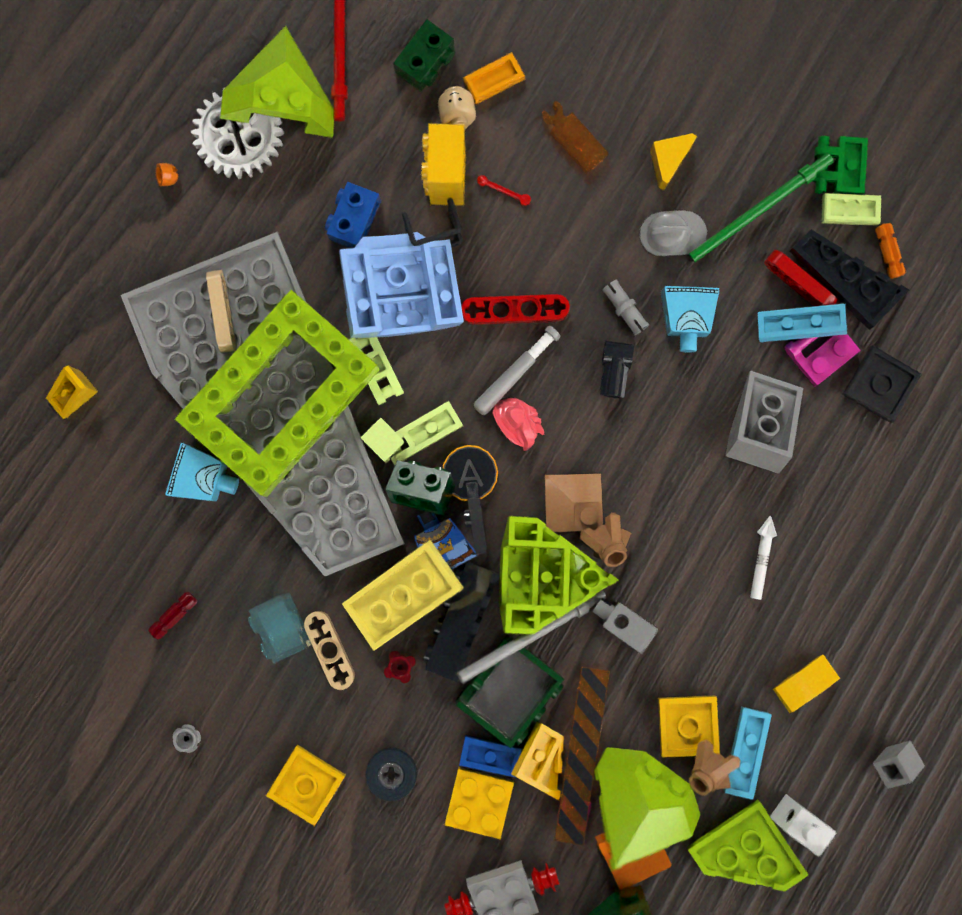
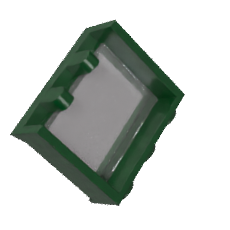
(510, 694)

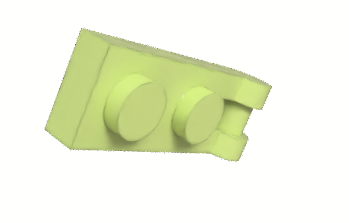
(427, 431)

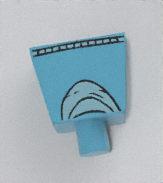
(689, 313)
(199, 476)

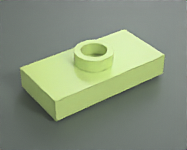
(851, 209)

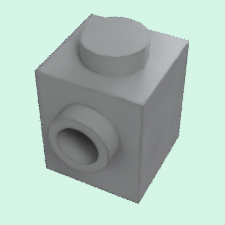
(898, 764)

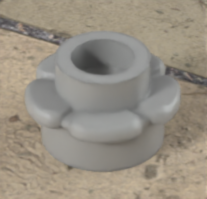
(186, 746)

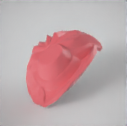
(518, 421)

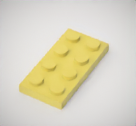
(402, 595)

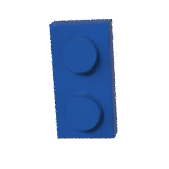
(489, 756)

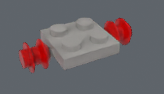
(503, 891)

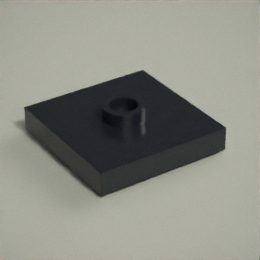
(882, 384)
(474, 519)

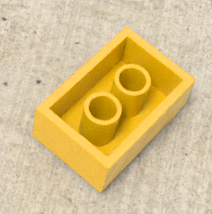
(444, 163)

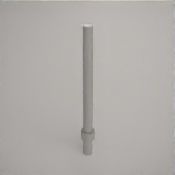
(525, 639)

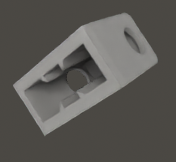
(637, 633)

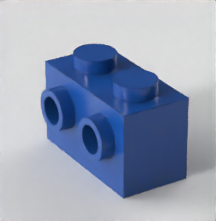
(353, 215)

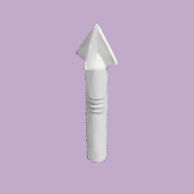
(767, 532)

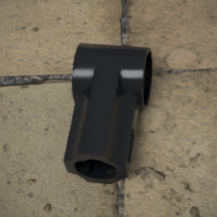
(616, 361)

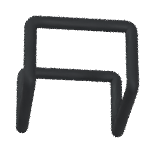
(456, 228)

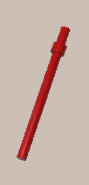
(339, 90)

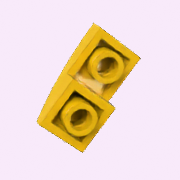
(806, 683)

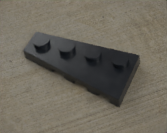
(861, 289)

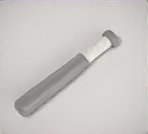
(514, 373)

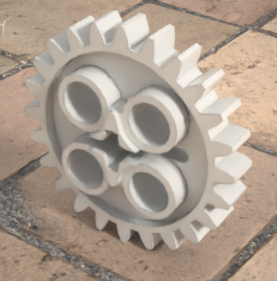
(213, 140)

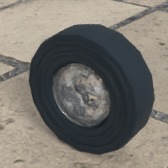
(402, 764)

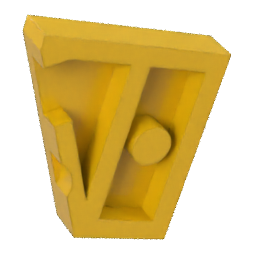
(541, 760)

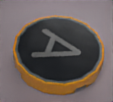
(471, 465)

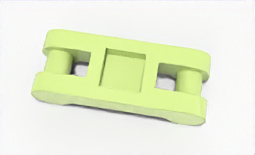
(379, 357)

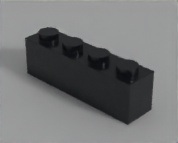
(461, 621)

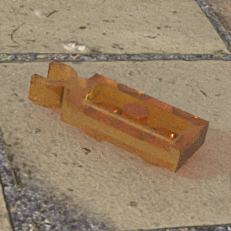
(575, 138)

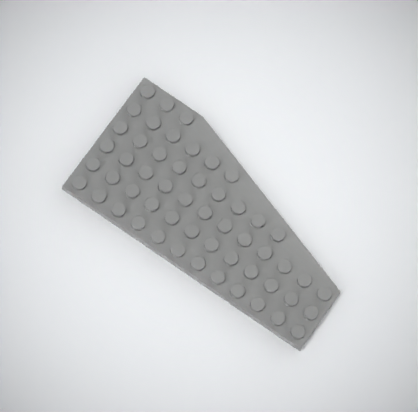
(333, 493)

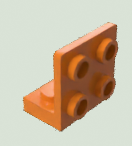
(634, 871)

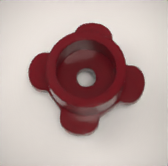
(392, 670)

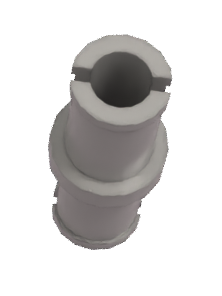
(625, 307)

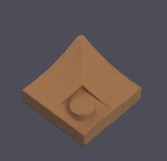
(573, 502)

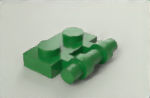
(850, 165)

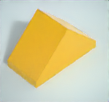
(668, 156)
(70, 391)

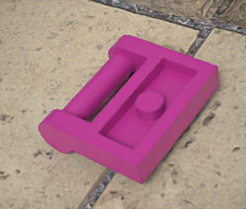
(824, 359)

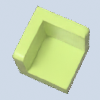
(383, 440)

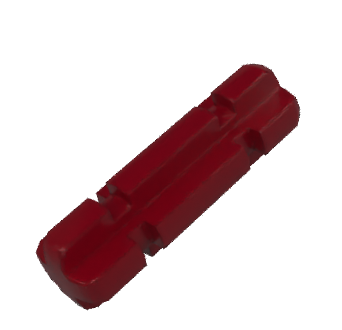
(172, 615)

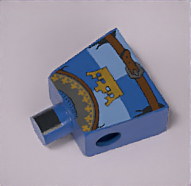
(446, 538)

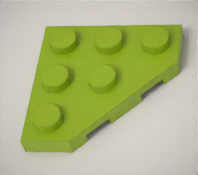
(749, 851)

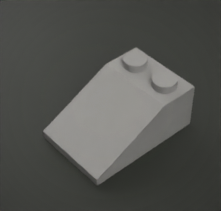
(765, 423)

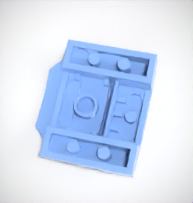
(399, 286)

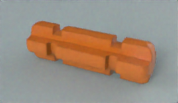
(890, 250)

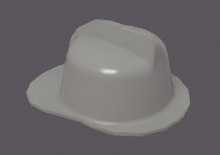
(673, 233)

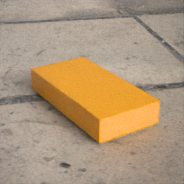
(494, 78)

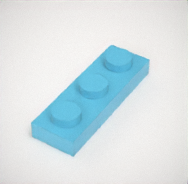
(802, 323)
(749, 747)

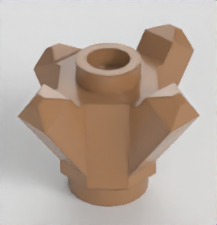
(608, 541)
(711, 769)

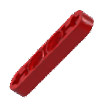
(514, 304)

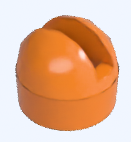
(166, 174)

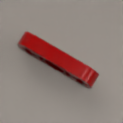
(799, 280)

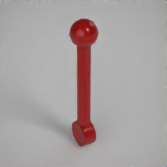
(524, 199)

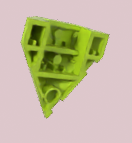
(279, 86)
(542, 576)
(642, 805)

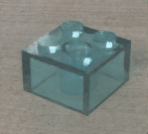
(279, 627)

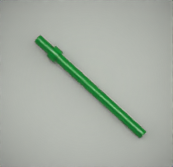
(805, 176)

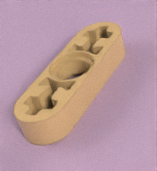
(221, 311)
(313, 634)

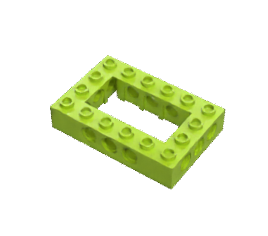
(302, 431)

